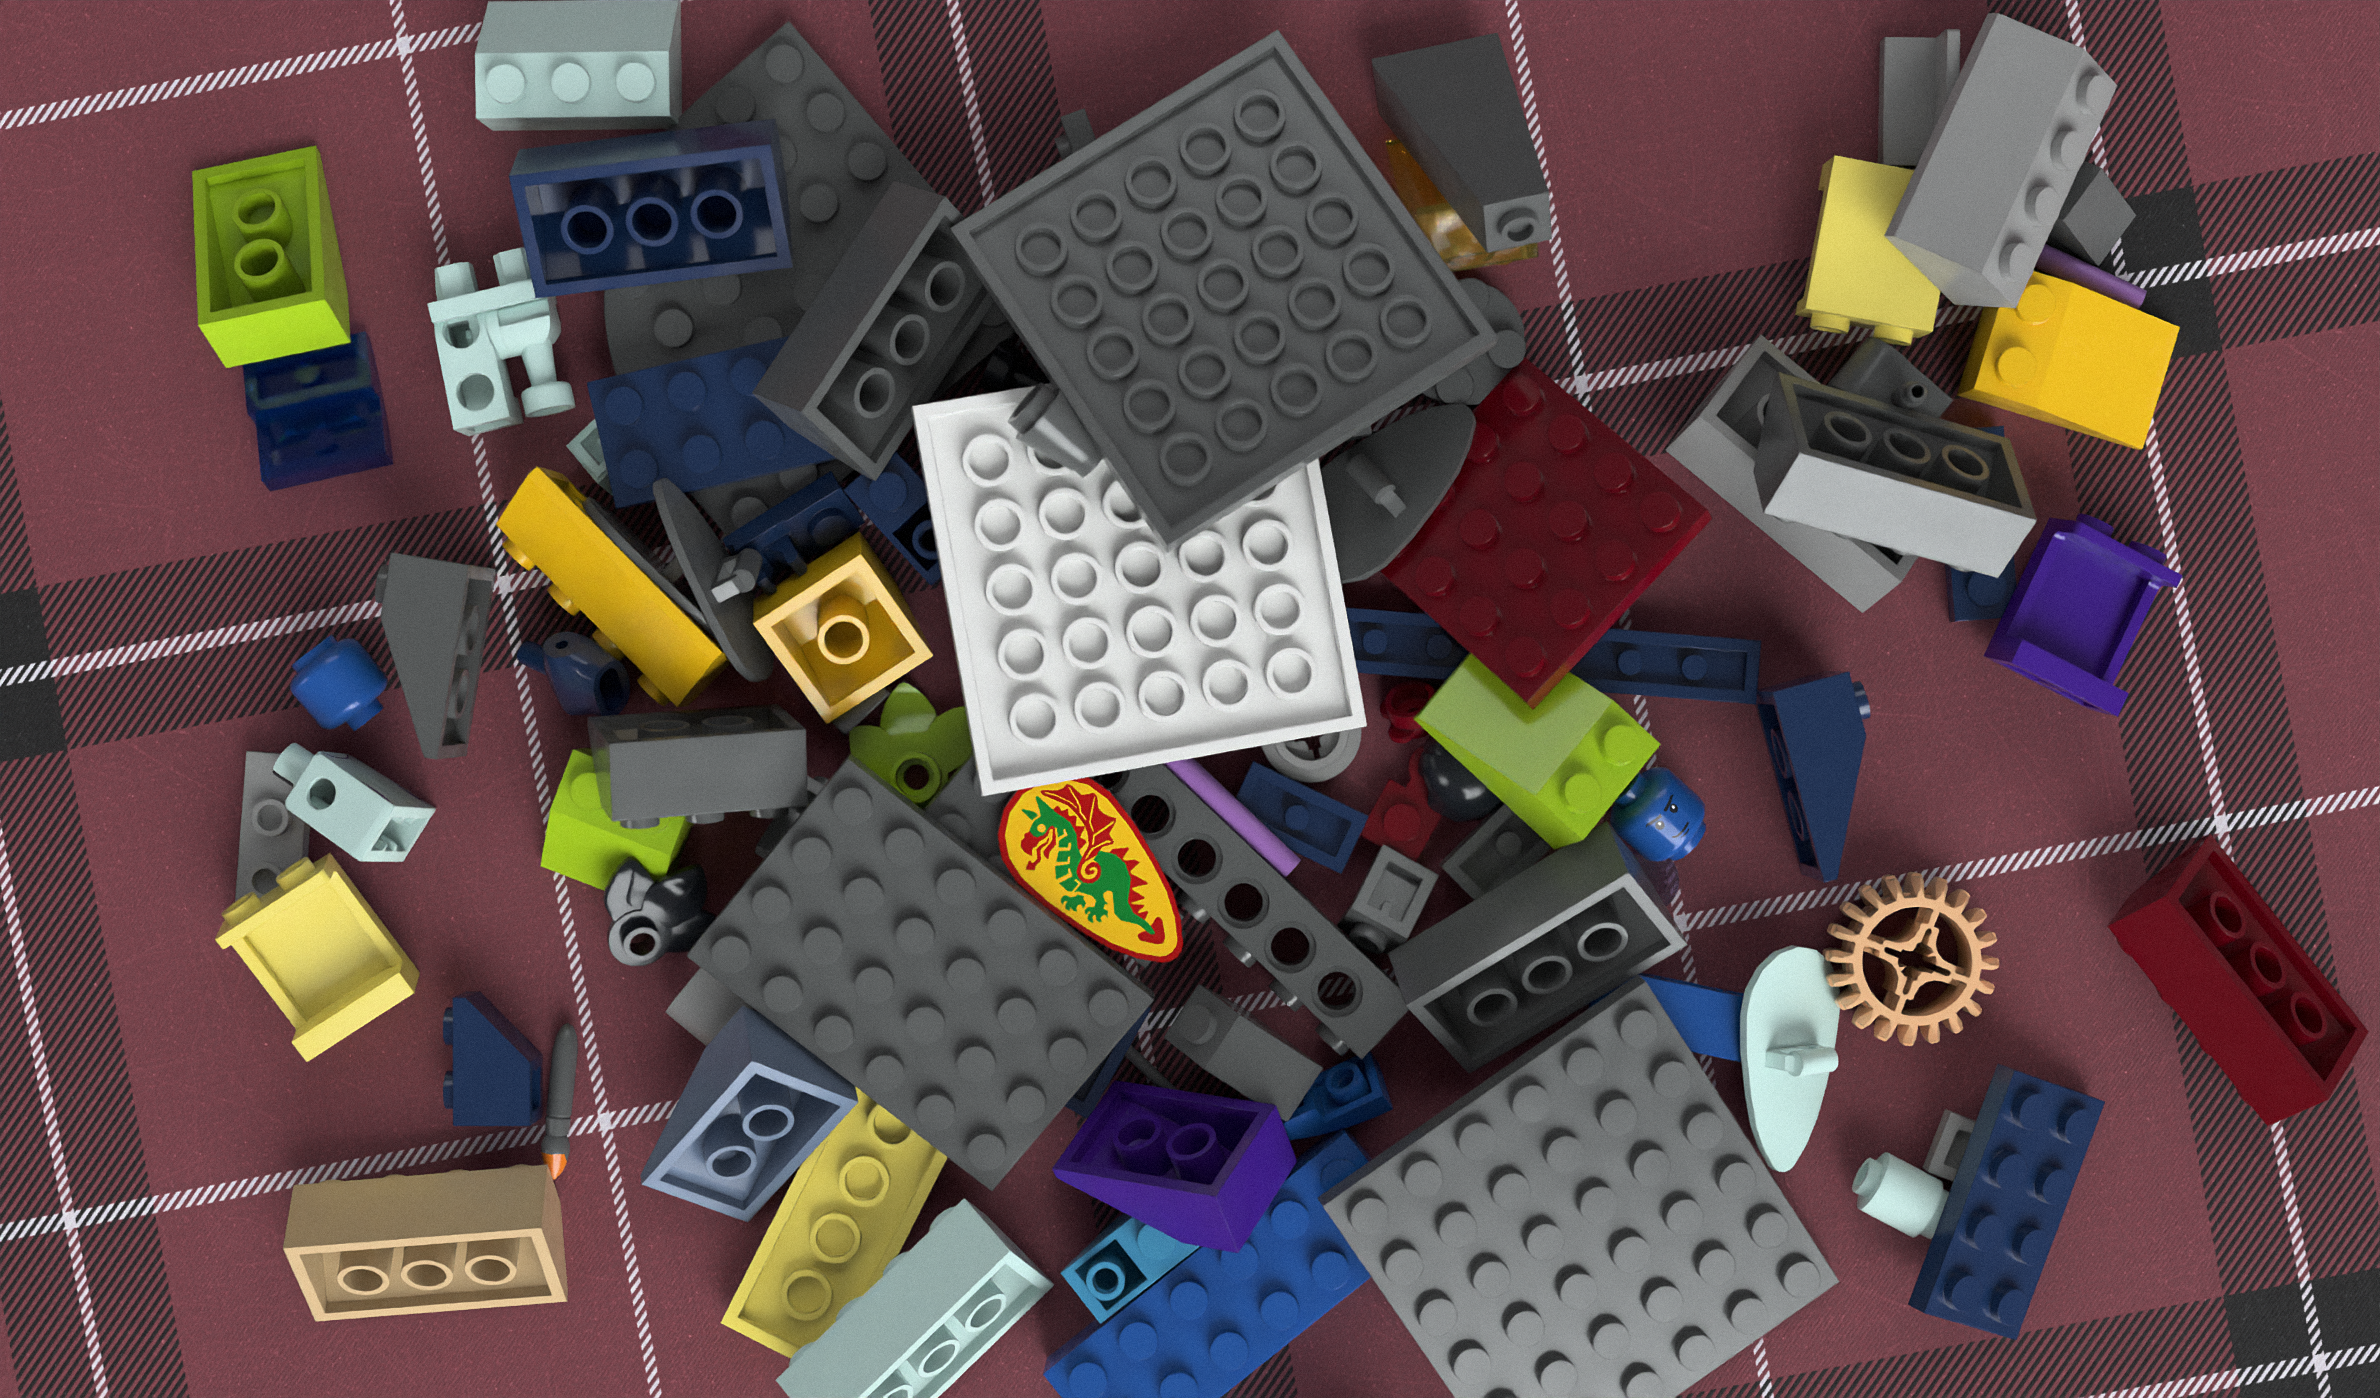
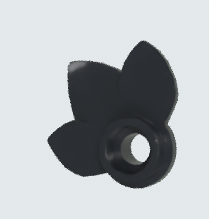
(663, 908)

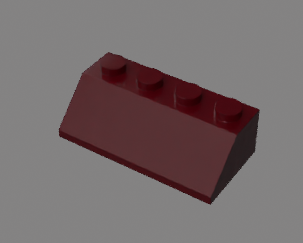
(2240, 982)

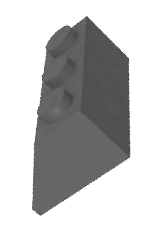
(699, 764)

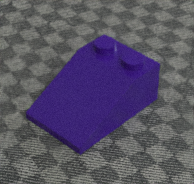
(1181, 1161)

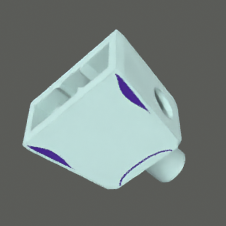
(352, 804)

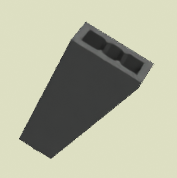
(1469, 136)

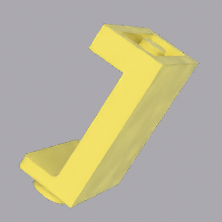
(1854, 268)
(319, 953)

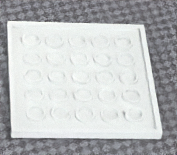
(1099, 646)

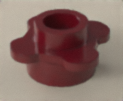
(1402, 706)

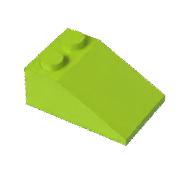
(268, 258)
(1548, 763)

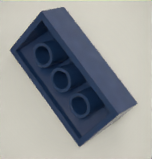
(653, 208)

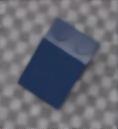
(1816, 757)

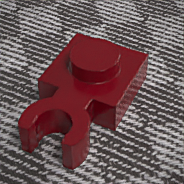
(1402, 814)

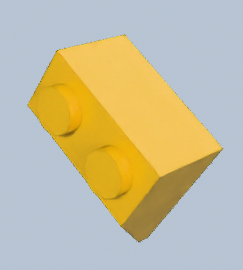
(841, 628)

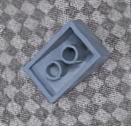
(747, 1118)

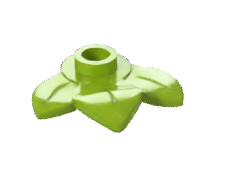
(913, 736)

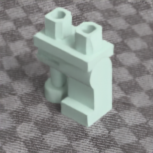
(485, 328)

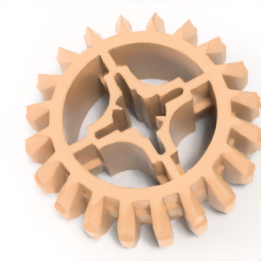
(1961, 978)

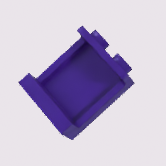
(2079, 611)

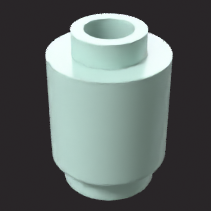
(1900, 1195)

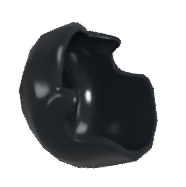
(1452, 787)

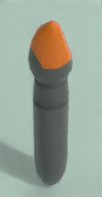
(556, 1145)

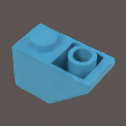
(1122, 1264)

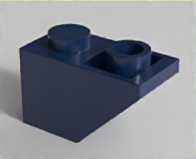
(901, 512)
(494, 1067)

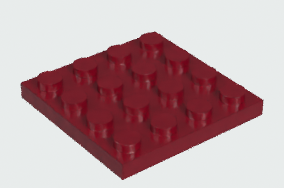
(1543, 535)

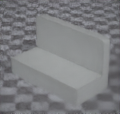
(1913, 90)

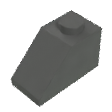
(1242, 1051)

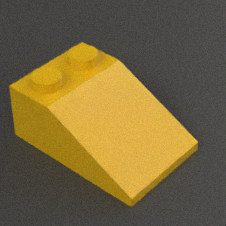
(2071, 361)

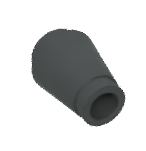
(1053, 428)

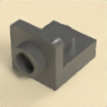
(1387, 902)

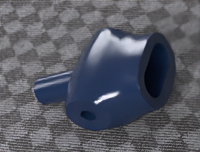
(580, 673)

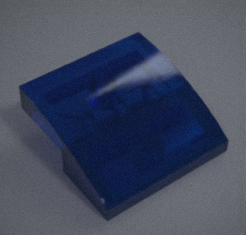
(318, 414)

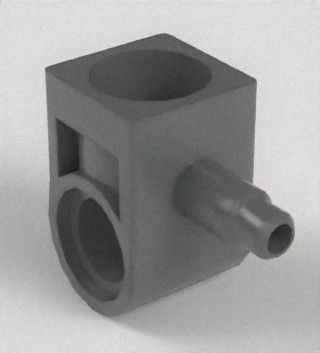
(1888, 377)

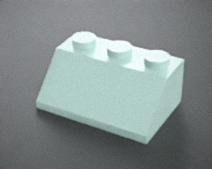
(579, 65)

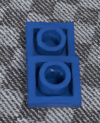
(1341, 1098)

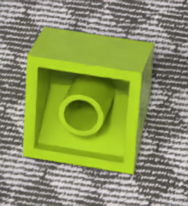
(590, 846)

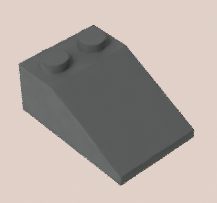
(437, 636)

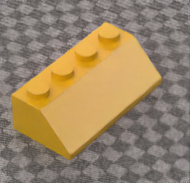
(595, 576)

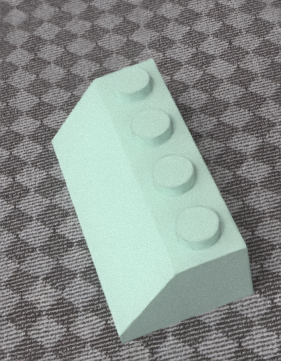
(924, 1316)

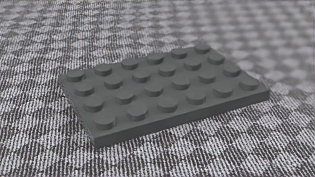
(921, 973)

